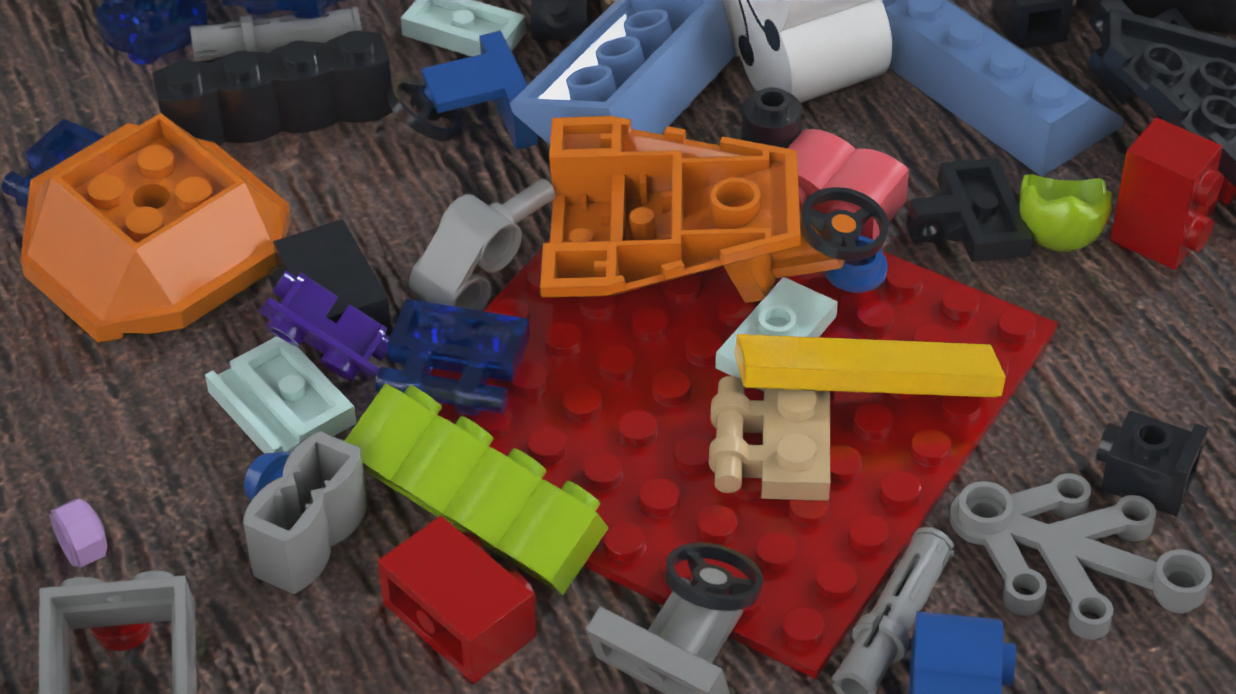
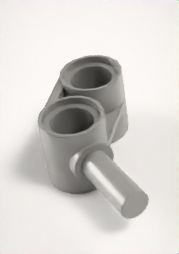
(473, 239)

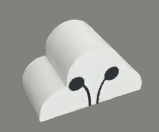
(810, 43)

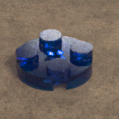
(149, 35)

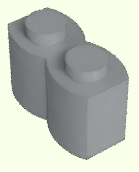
(306, 512)

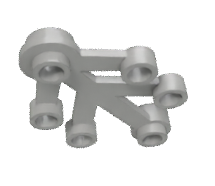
(997, 519)

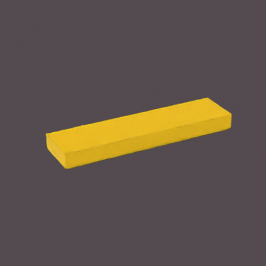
(868, 366)

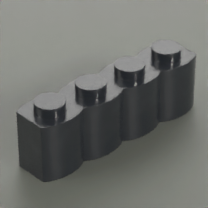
(285, 90)

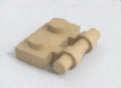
(793, 447)

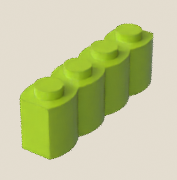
(477, 488)

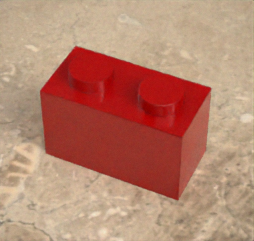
(1167, 193)
(458, 598)

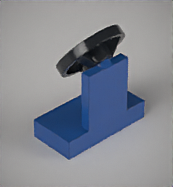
(461, 84)

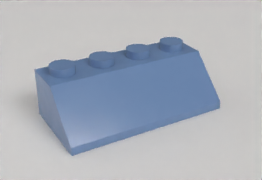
(632, 64)
(995, 84)

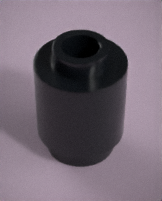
(771, 117)

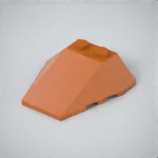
(659, 206)

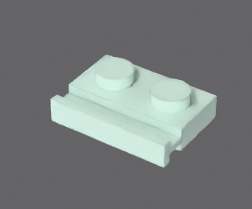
(280, 397)

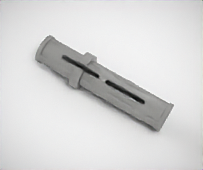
(268, 34)
(883, 634)

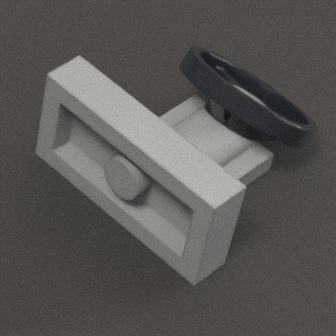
(690, 627)

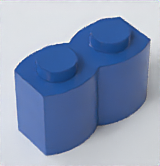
(959, 655)

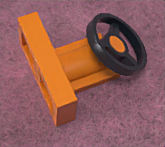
(823, 244)

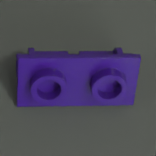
(303, 318)

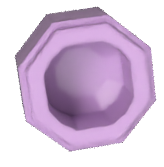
(79, 532)

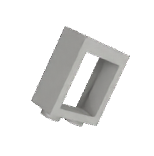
(91, 604)

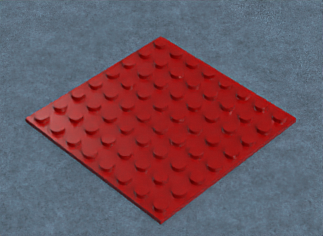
(623, 408)

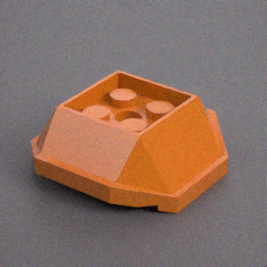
(148, 230)

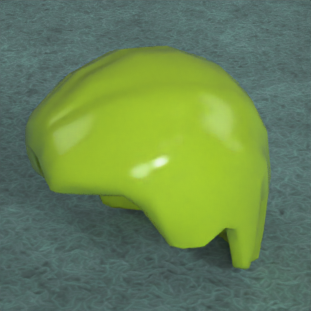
(1064, 212)

